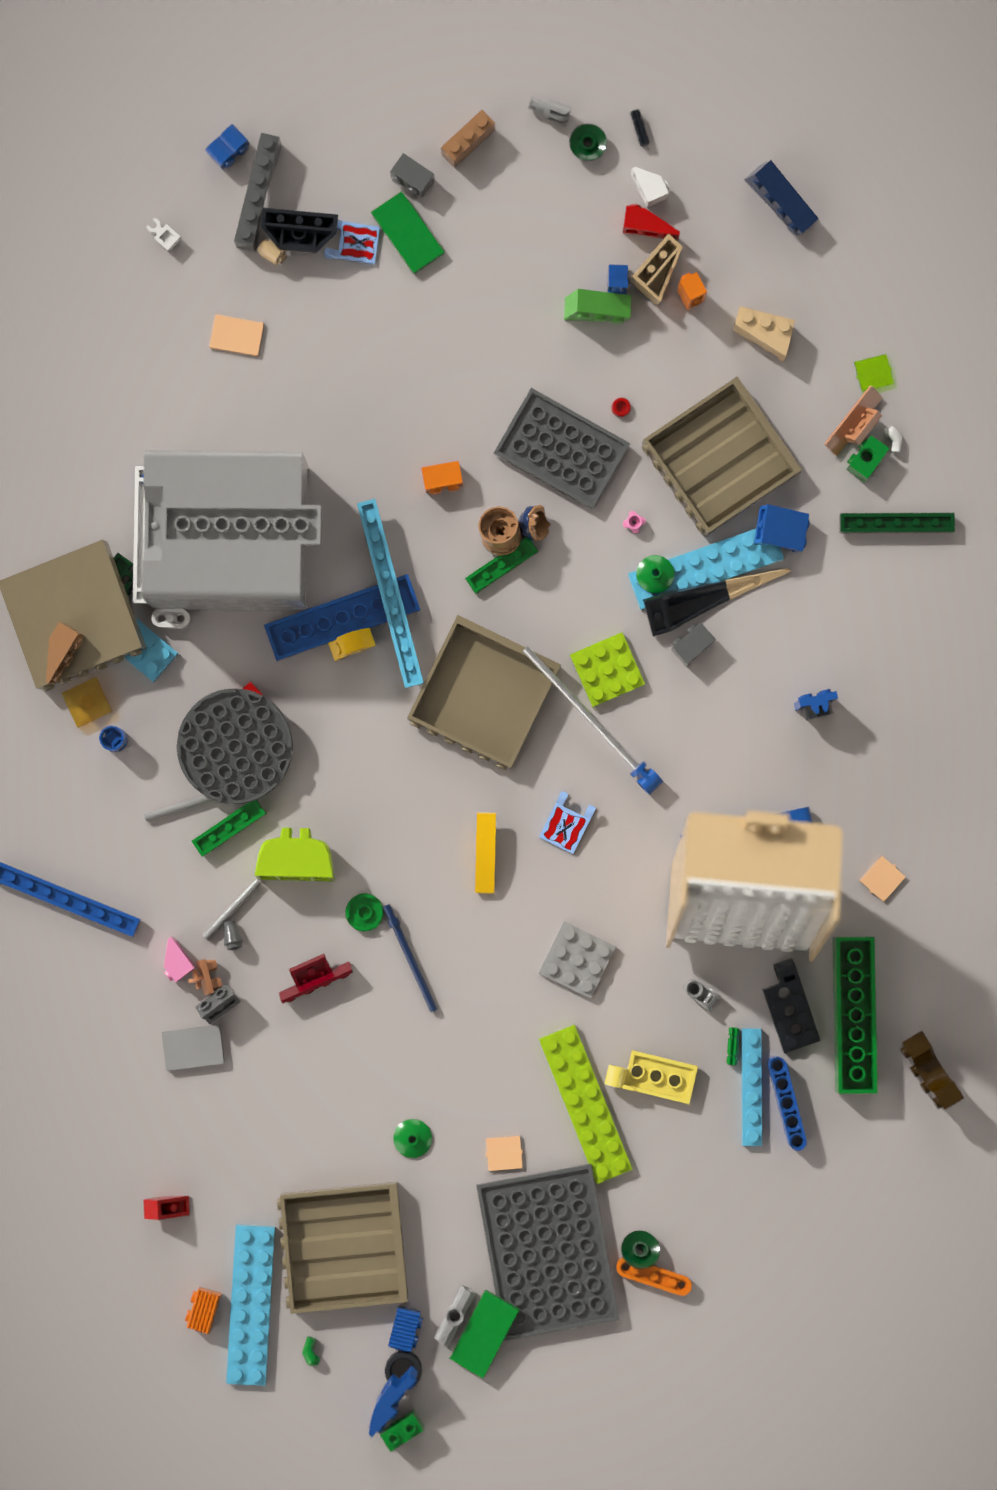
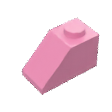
(177, 961)

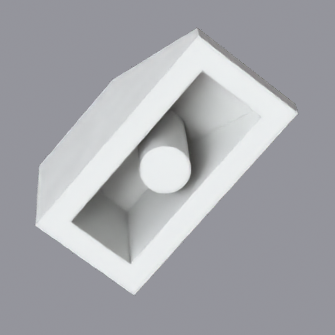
(650, 186)

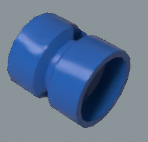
(113, 739)

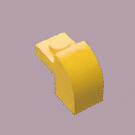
(351, 643)

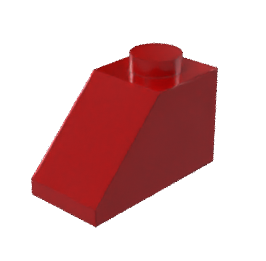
(166, 1207)

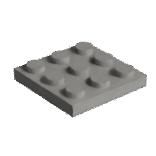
(577, 959)

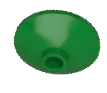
(653, 583)
(415, 1128)

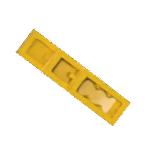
(485, 853)

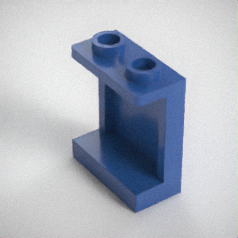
(782, 528)

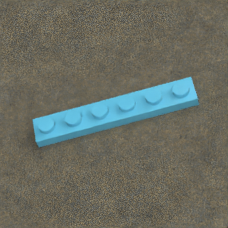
(751, 1086)

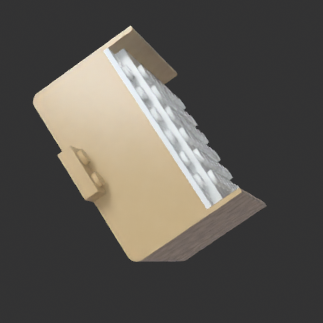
(755, 882)

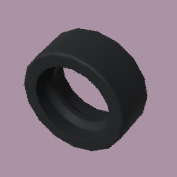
(403, 1355)

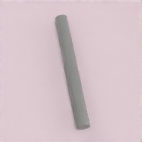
(177, 807)
(232, 908)

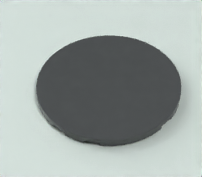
(234, 746)

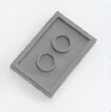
(193, 1047)

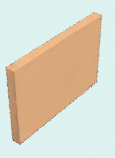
(236, 335)

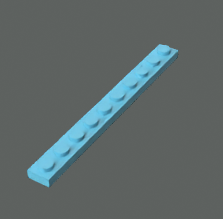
(390, 593)

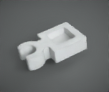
(165, 236)

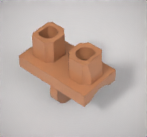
(204, 967)

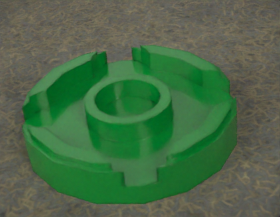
(364, 912)

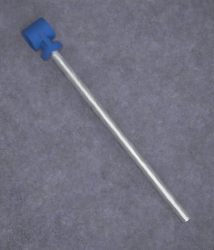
(647, 780)

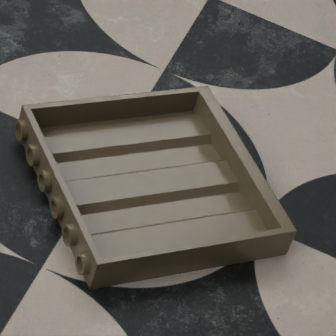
(721, 456)
(342, 1247)

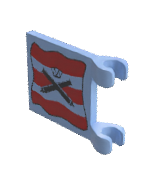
(356, 243)
(565, 826)

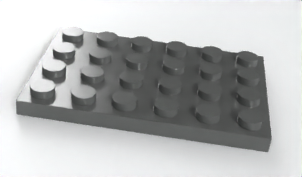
(561, 448)

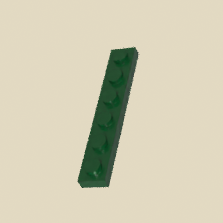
(897, 522)

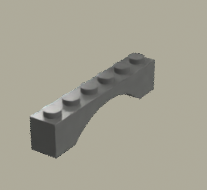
(260, 177)

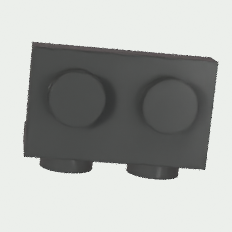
(218, 1004)

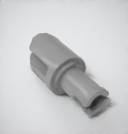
(552, 110)

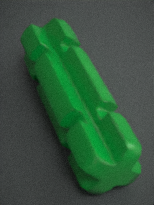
(733, 1043)

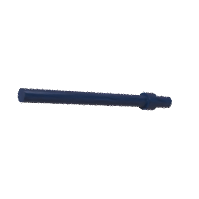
(395, 924)

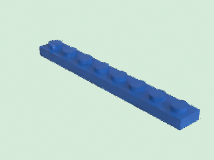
(68, 900)

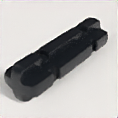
(639, 127)

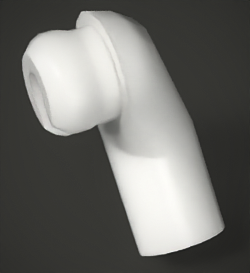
(896, 438)

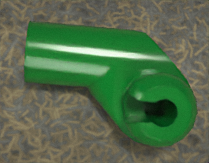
(308, 1353)

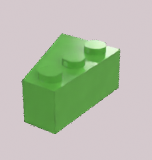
(597, 306)

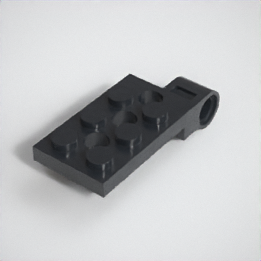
(789, 978)

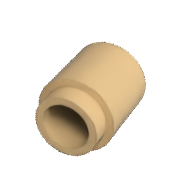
(270, 252)

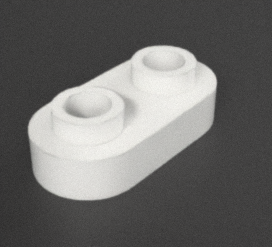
(171, 618)

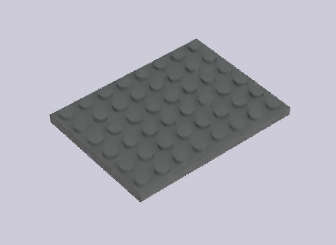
(548, 1250)

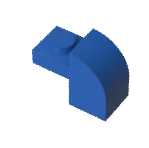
(617, 279)

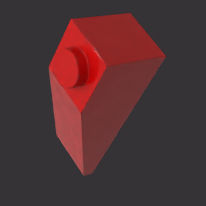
(645, 223)

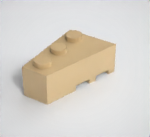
(656, 270)
(765, 329)

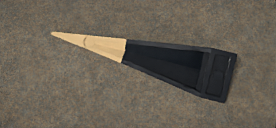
(680, 606)

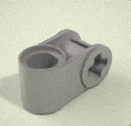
(704, 996)

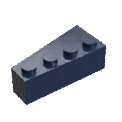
(781, 197)

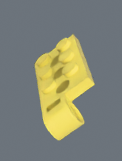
(624, 1079)

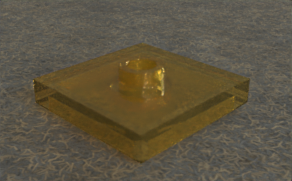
(87, 702)

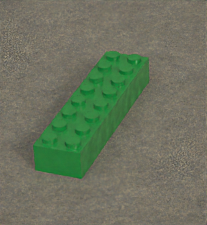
(854, 1015)

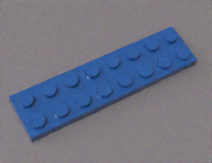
(335, 618)

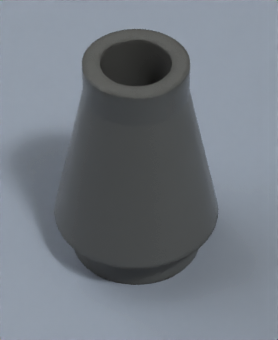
(232, 937)

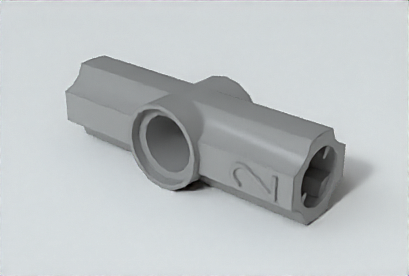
(449, 1326)

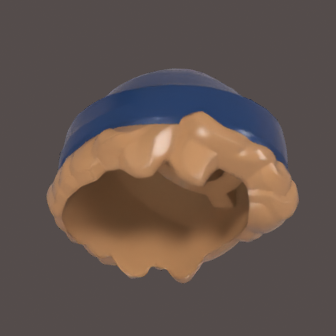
(534, 523)

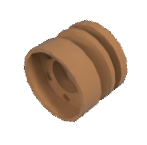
(499, 521)

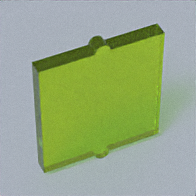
(874, 372)

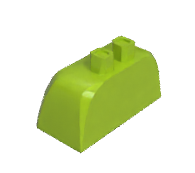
(295, 858)

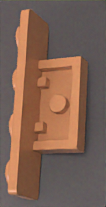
(857, 422)

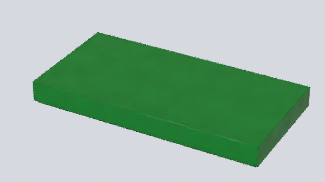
(407, 232)
(484, 1334)

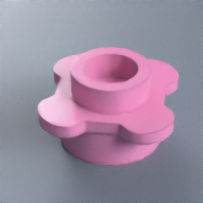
(634, 517)

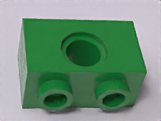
(875, 450)
(402, 1430)

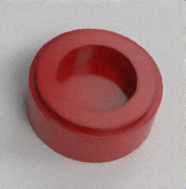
(621, 407)

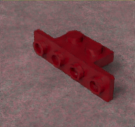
(313, 975)

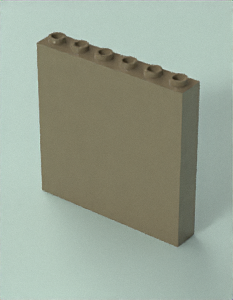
(86, 595)
(482, 693)

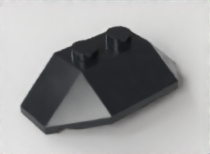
(298, 229)

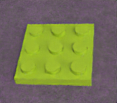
(607, 669)

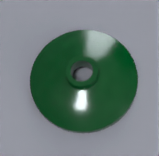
(588, 133)
(643, 1241)

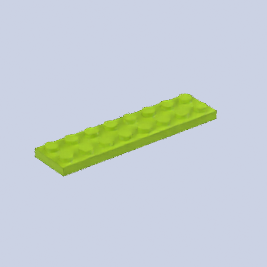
(585, 1104)

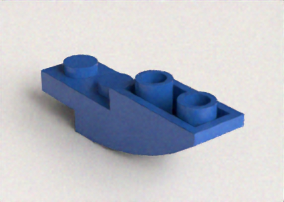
(389, 1398)

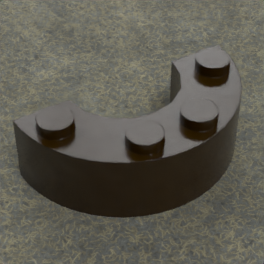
(931, 1073)

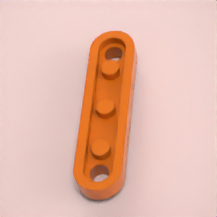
(656, 1277)

